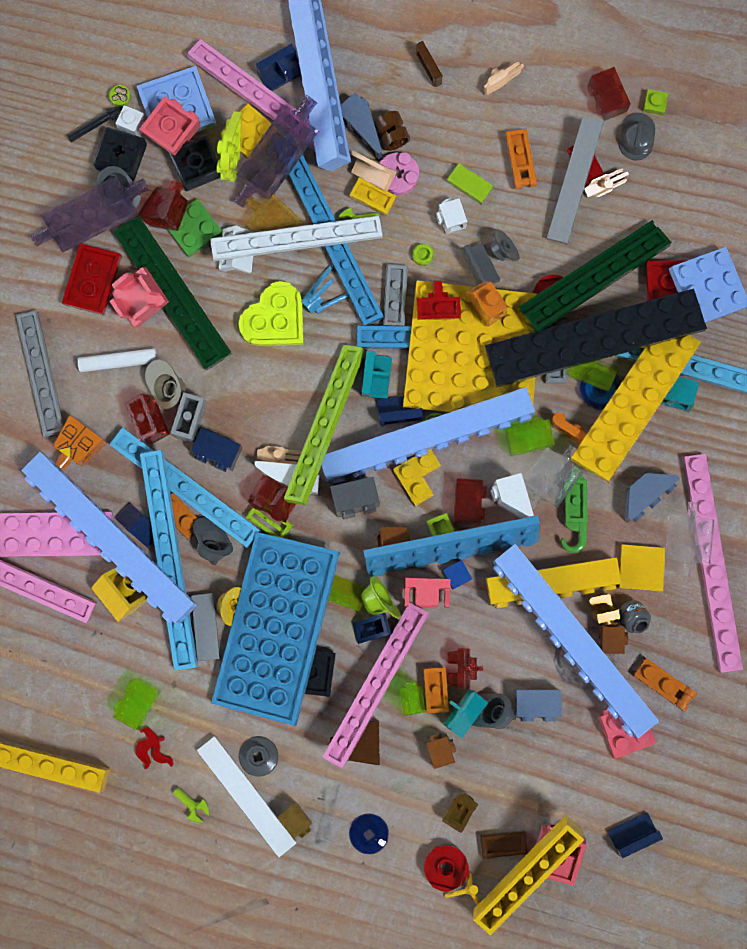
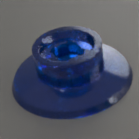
(363, 824)

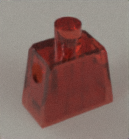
(165, 207)

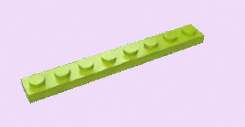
(324, 425)

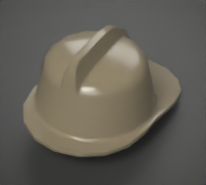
(164, 384)

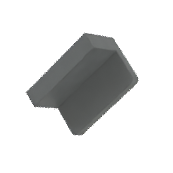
(480, 264)

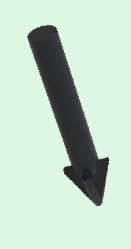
(110, 113)

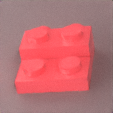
(170, 125)
(618, 740)
(569, 868)

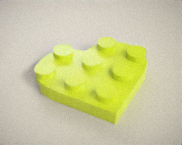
(230, 148)
(275, 319)

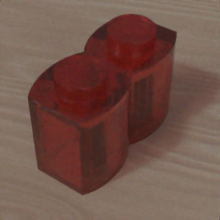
(269, 497)

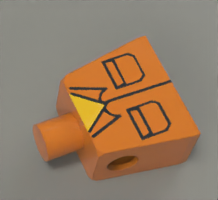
(487, 302)
(76, 444)

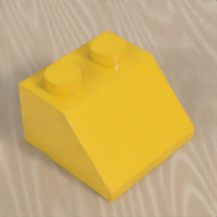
(118, 594)

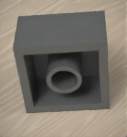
(355, 497)

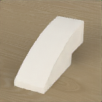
(282, 473)

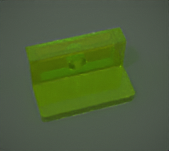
(596, 373)
(346, 594)

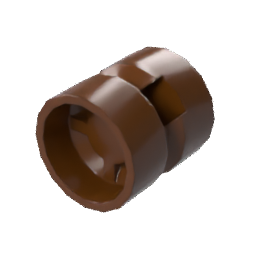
(392, 130)

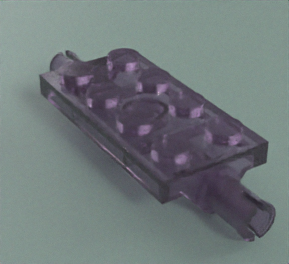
(277, 152)
(90, 213)

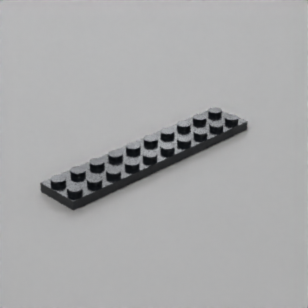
(595, 338)

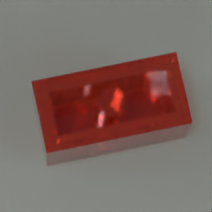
(608, 94)
(147, 418)
(468, 501)

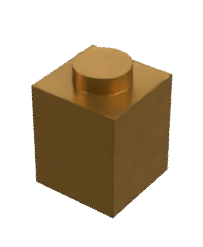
(295, 821)

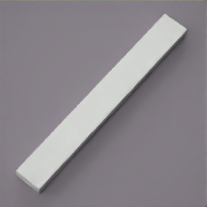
(296, 238)

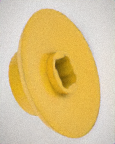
(227, 605)

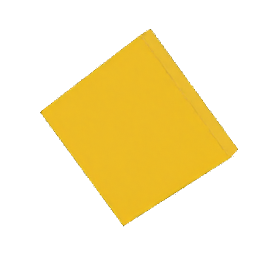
(642, 568)

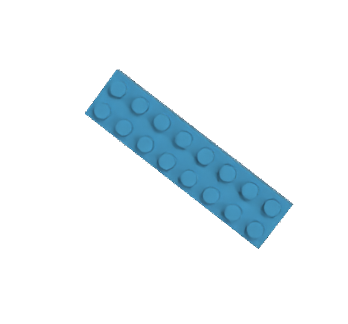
(452, 546)

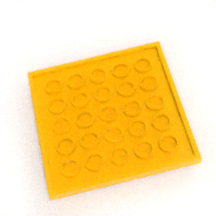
(449, 356)

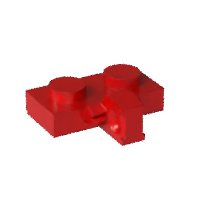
(438, 305)

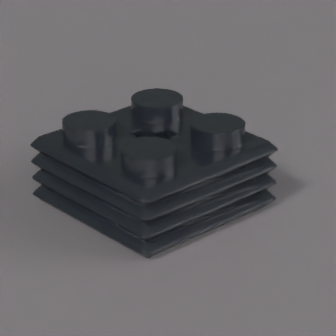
(114, 142)
(202, 152)

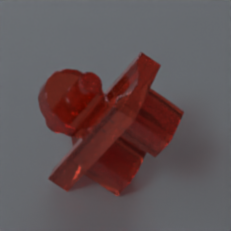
(466, 668)

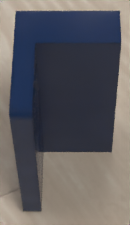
(392, 411)
(634, 835)

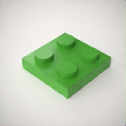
(196, 229)

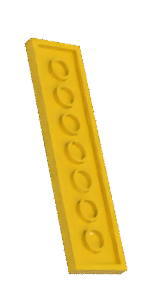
(633, 406)

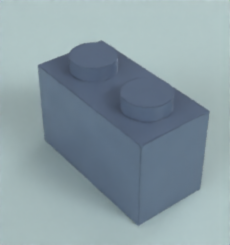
(538, 704)

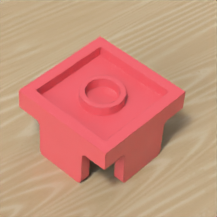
(137, 296)
(427, 592)

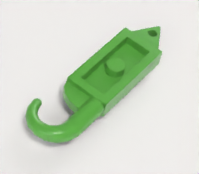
(577, 514)

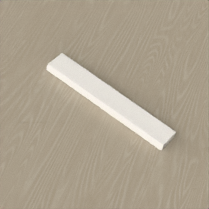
(246, 796)

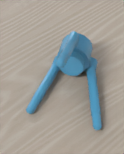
(312, 299)

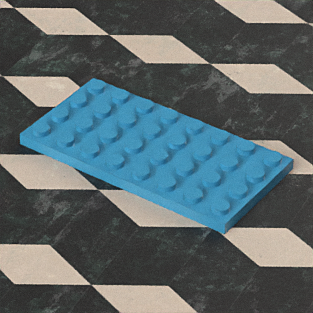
(276, 628)

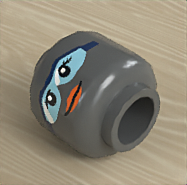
(634, 617)

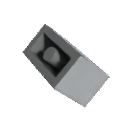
(188, 417)

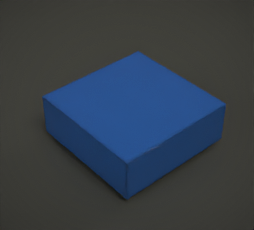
(458, 574)

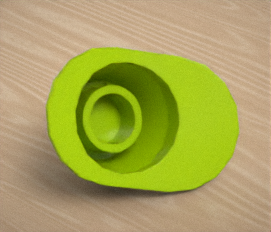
(377, 599)

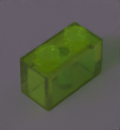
(529, 437)
(411, 699)
(136, 703)

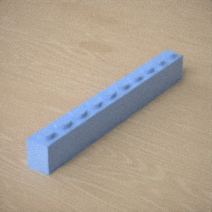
(320, 83)
(428, 435)
(113, 542)
(575, 641)

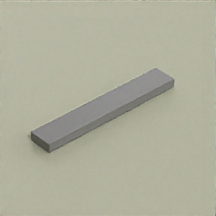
(575, 180)
(40, 373)

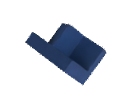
(279, 68)

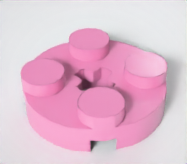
(404, 163)

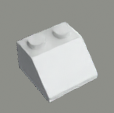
(512, 496)

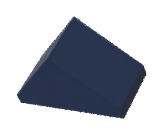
(136, 524)
(372, 628)

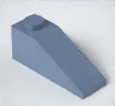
(359, 121)

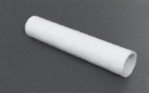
(116, 360)

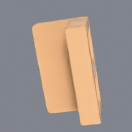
(373, 171)

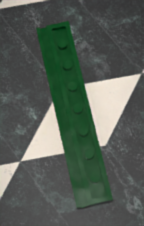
(594, 276)
(182, 305)

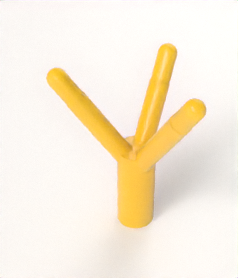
(470, 890)

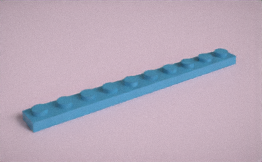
(340, 253)

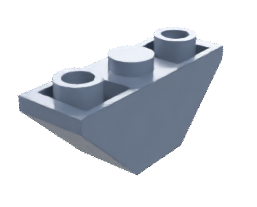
(646, 493)

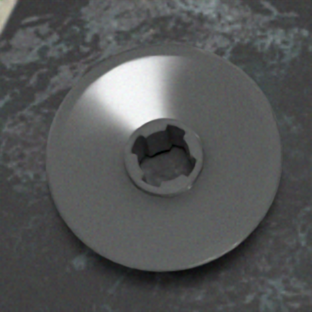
(504, 247)
(269, 756)

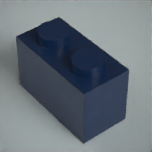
(216, 449)

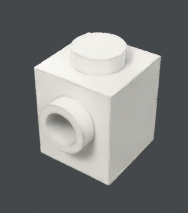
(130, 121)
(451, 215)

